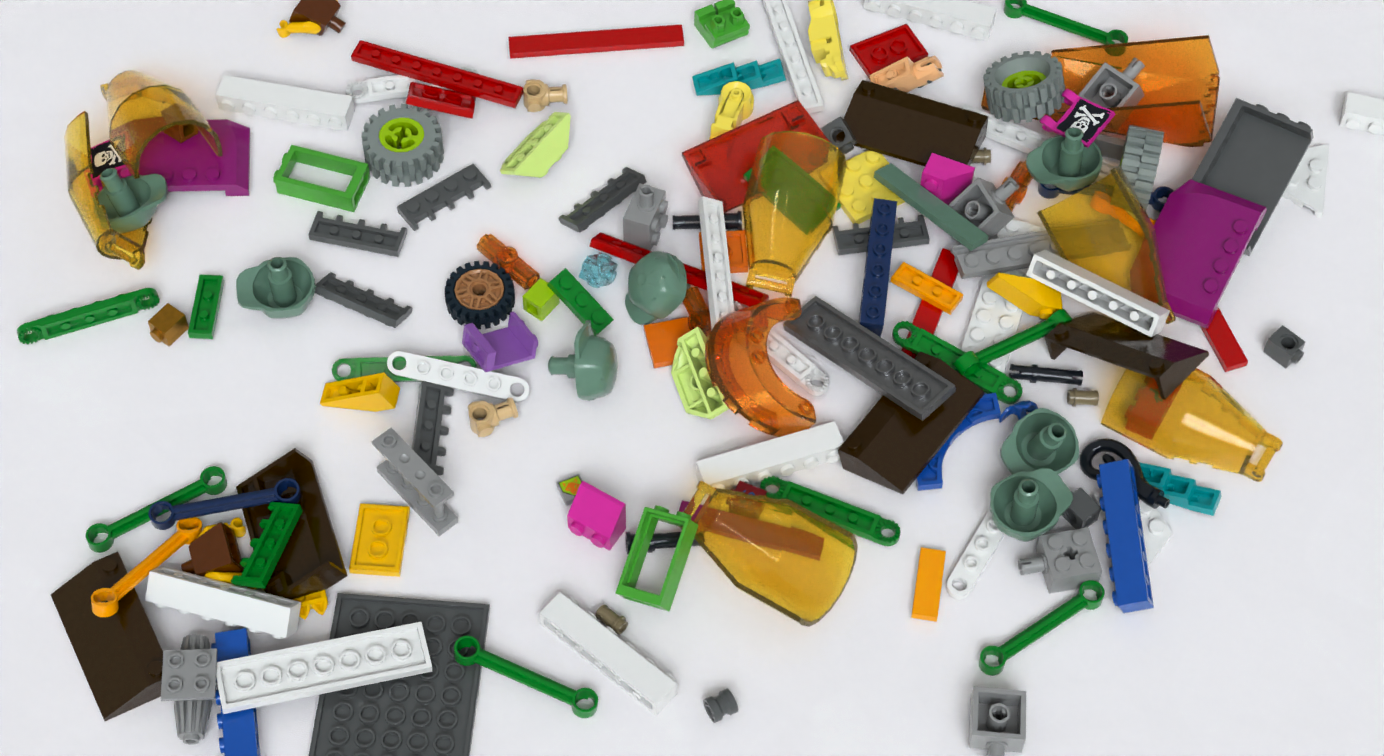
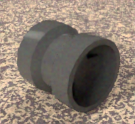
(720, 705)

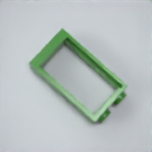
(334, 198)
(638, 552)

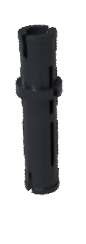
(1037, 373)

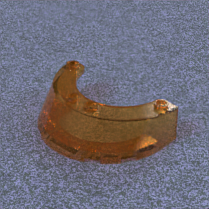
(742, 370)

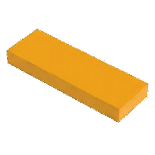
(927, 288)
(928, 584)

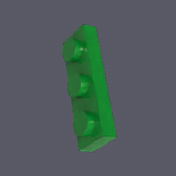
(579, 301)
(206, 306)

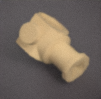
(538, 95)
(492, 415)

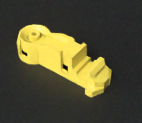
(826, 39)
(734, 110)

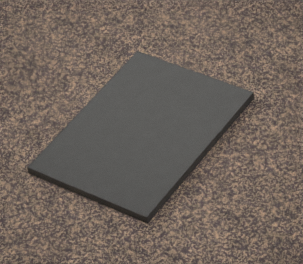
(412, 713)

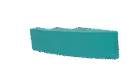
(752, 74)
(1182, 490)

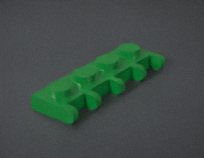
(269, 546)

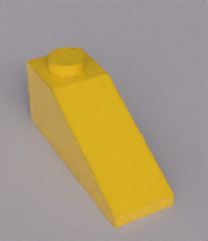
(1027, 294)
(364, 393)

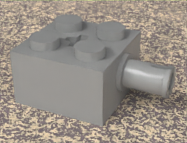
(1116, 84)
(986, 205)
(645, 217)
(1064, 560)
(998, 735)

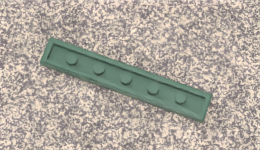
(931, 206)

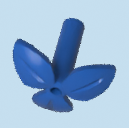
(1018, 409)

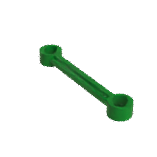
(1063, 23)
(971, 362)
(141, 516)
(1041, 627)
(525, 676)

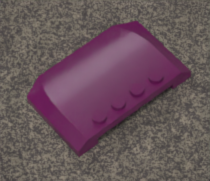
(196, 165)
(1200, 246)

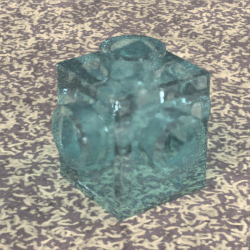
(598, 270)

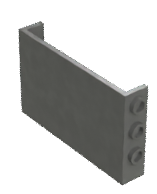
(1254, 157)

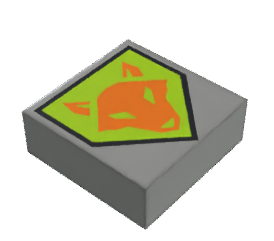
(569, 487)

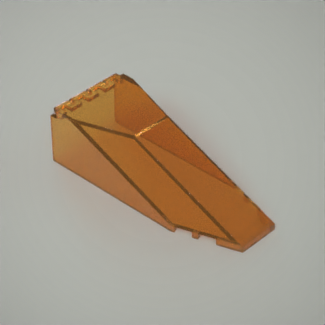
(1177, 85)

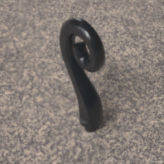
(1146, 492)

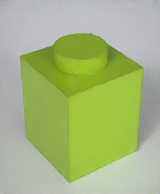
(540, 300)

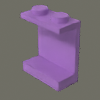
(501, 346)

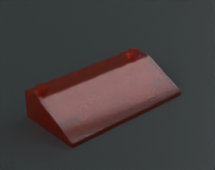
(722, 161)

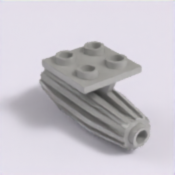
(191, 684)

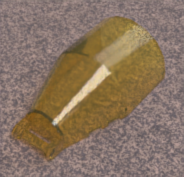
(143, 108)
(83, 195)
(789, 205)
(1110, 236)
(1191, 424)
(775, 550)

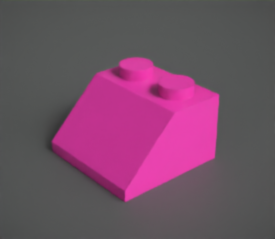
(946, 177)
(597, 516)

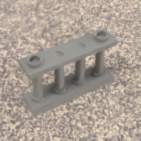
(415, 481)

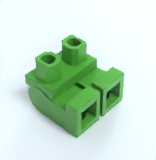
(721, 23)

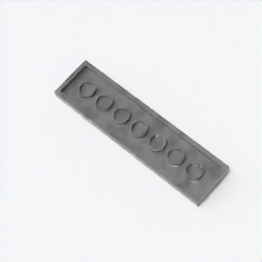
(870, 358)

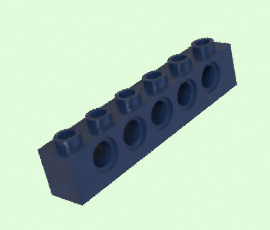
(877, 265)

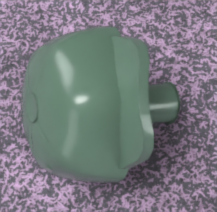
(1065, 161)
(130, 200)
(277, 287)
(655, 287)
(591, 366)
(1040, 442)
(1029, 503)

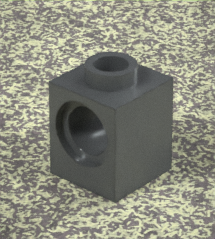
(836, 126)
(1277, 345)
(1082, 511)

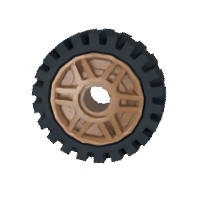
(480, 294)

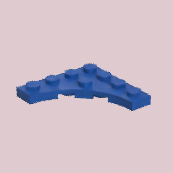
(984, 410)

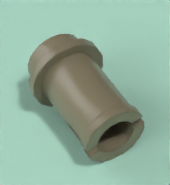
(982, 156)
(1080, 397)
(611, 619)

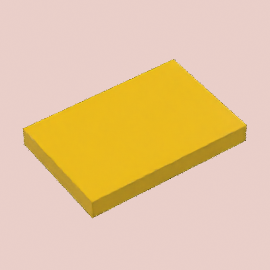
(379, 540)

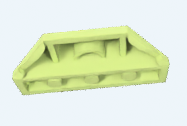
(540, 148)
(692, 377)

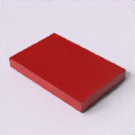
(887, 49)
(441, 100)

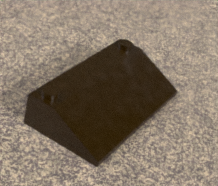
(912, 125)
(1126, 347)
(896, 445)
(312, 552)
(115, 651)

